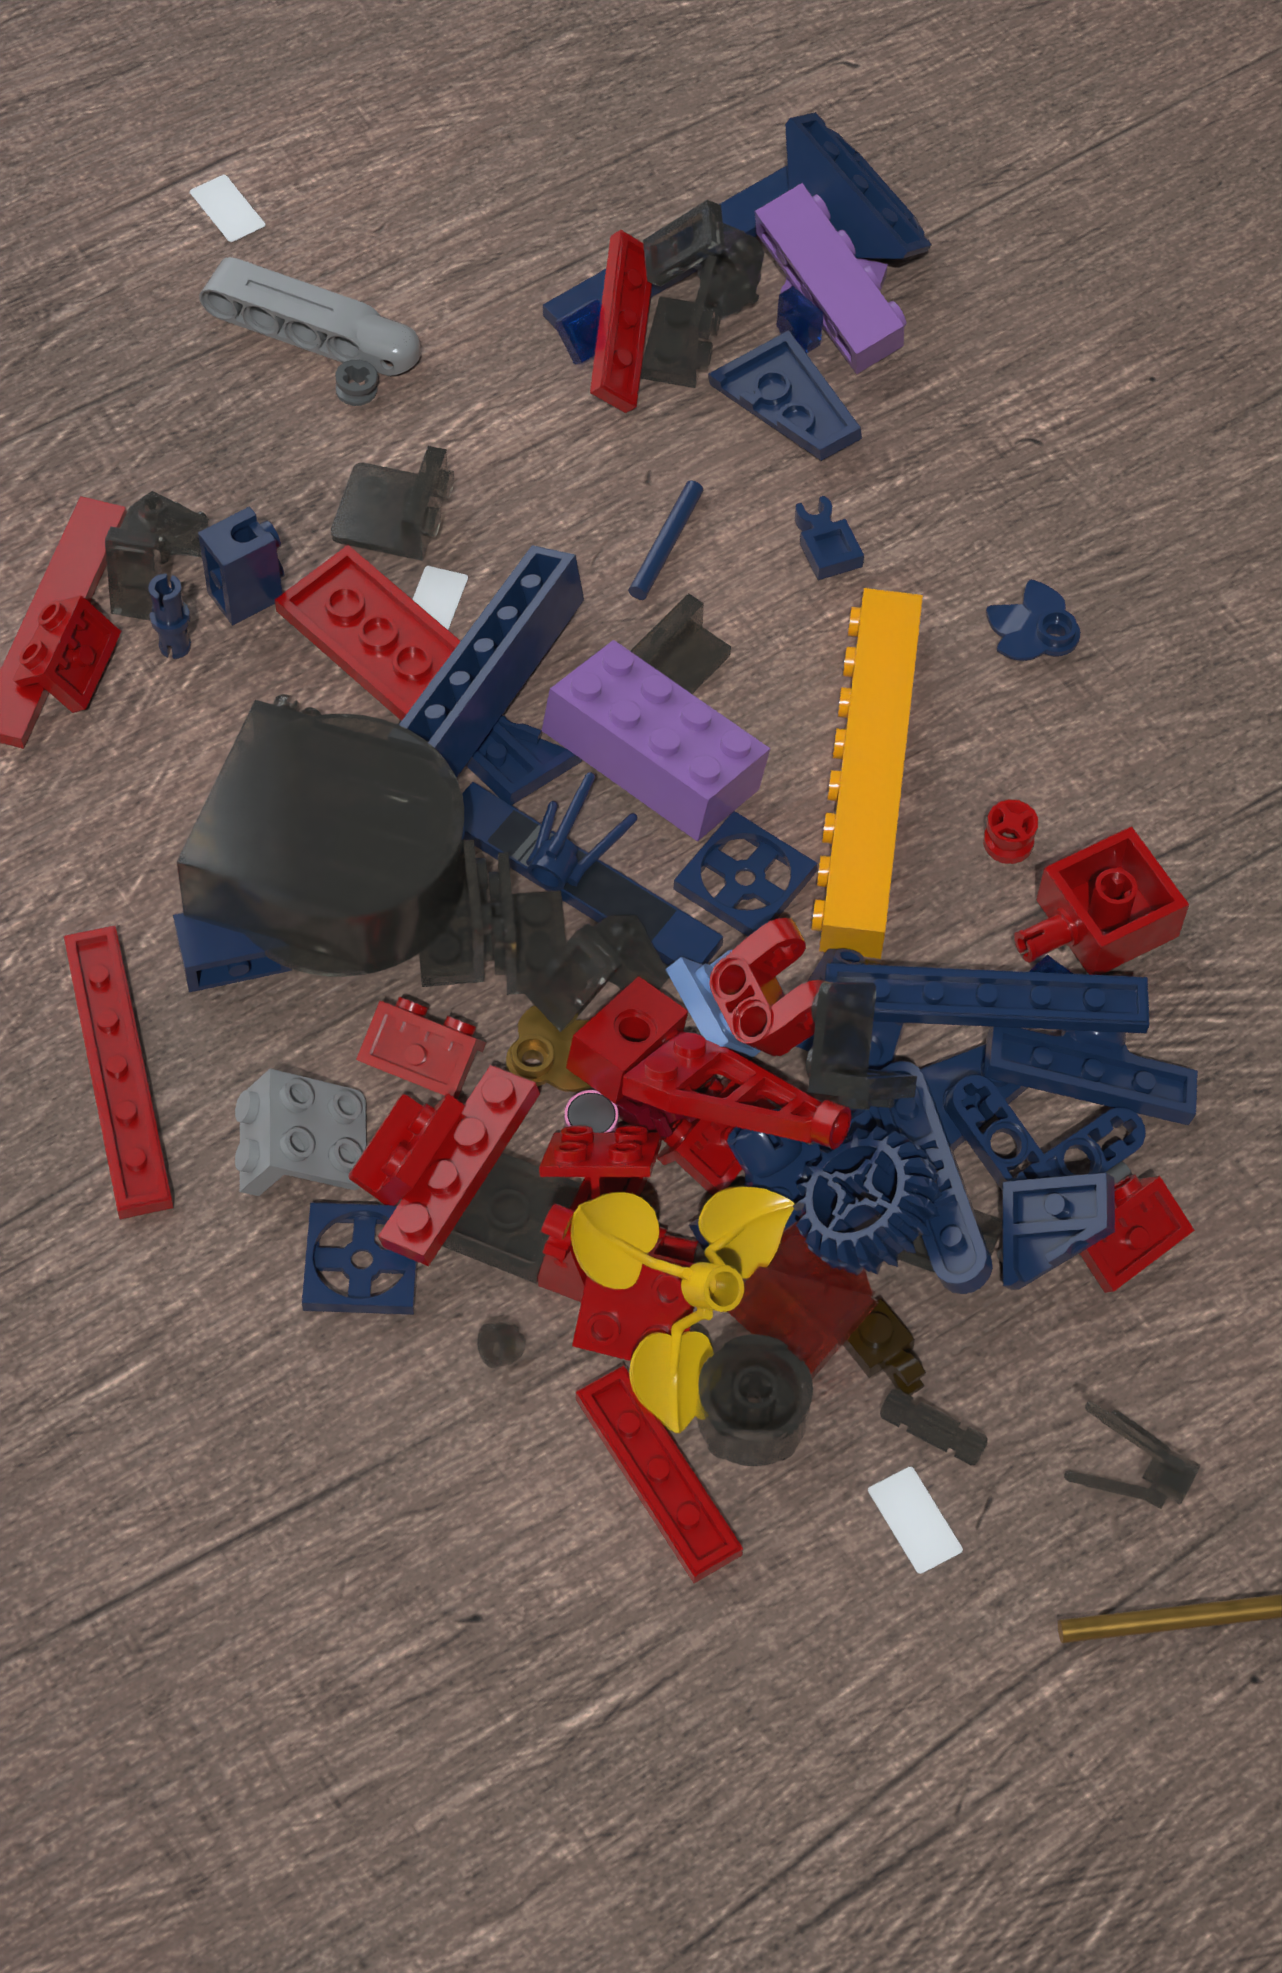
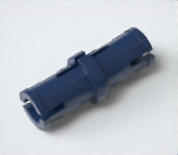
(169, 616)

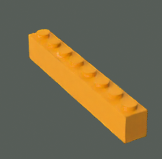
(870, 773)

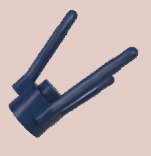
(555, 859)

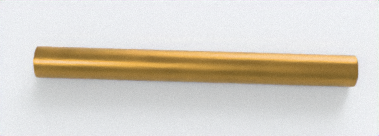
(1170, 1618)

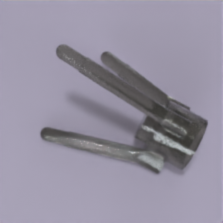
(1167, 1470)

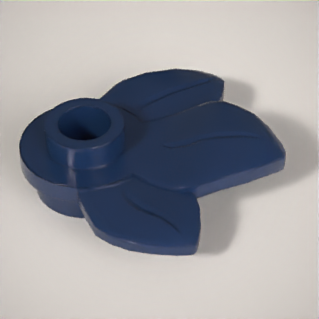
(1029, 625)

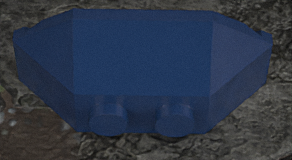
(851, 190)

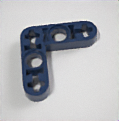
(1042, 1165)

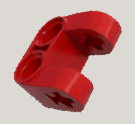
(752, 996)

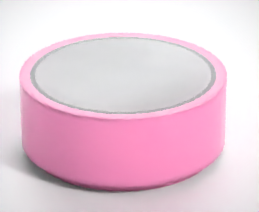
(592, 1110)

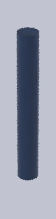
(666, 540)

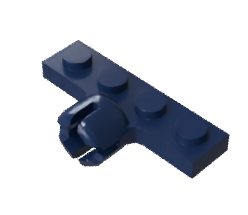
(1092, 1069)
(780, 1162)

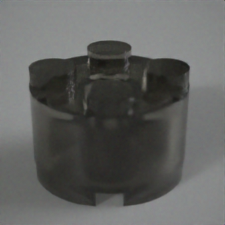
(747, 1430)

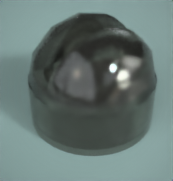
(500, 1343)

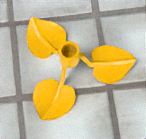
(613, 1242)

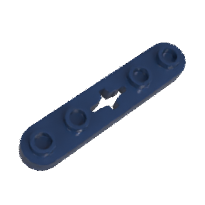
(955, 1237)

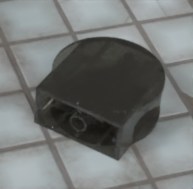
(328, 842)

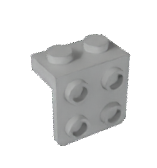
(298, 1131)

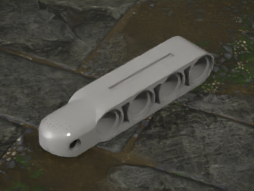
(308, 317)

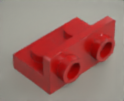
(68, 651)
(420, 1049)
(702, 1144)
(404, 1147)
(1145, 1229)

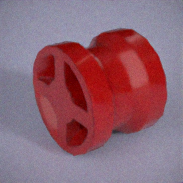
(1015, 819)

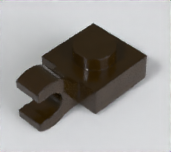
(884, 1345)

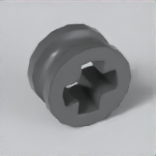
(353, 393)

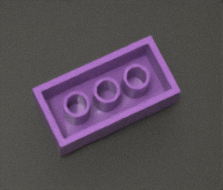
(655, 739)

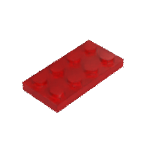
(368, 629)

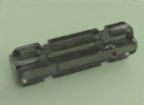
(933, 1427)

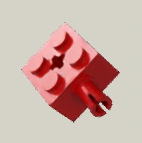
(1105, 905)

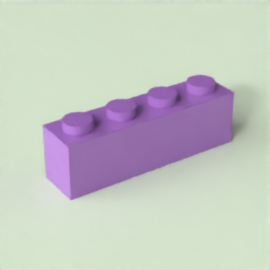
(830, 276)

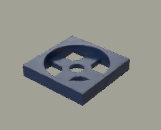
(769, 848)
(319, 1297)

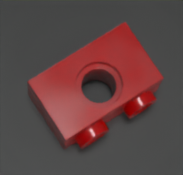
(623, 1036)

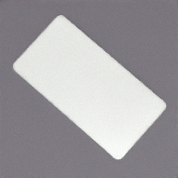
(227, 208)
(440, 593)
(915, 1520)

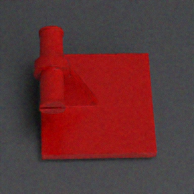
(601, 1155)
(619, 1319)

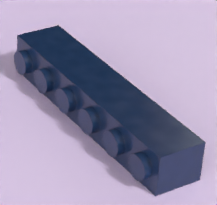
(497, 655)

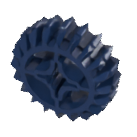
(867, 1232)

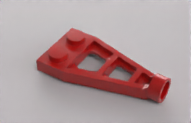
(688, 1060)

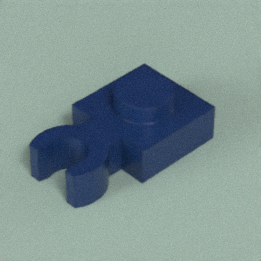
(827, 544)

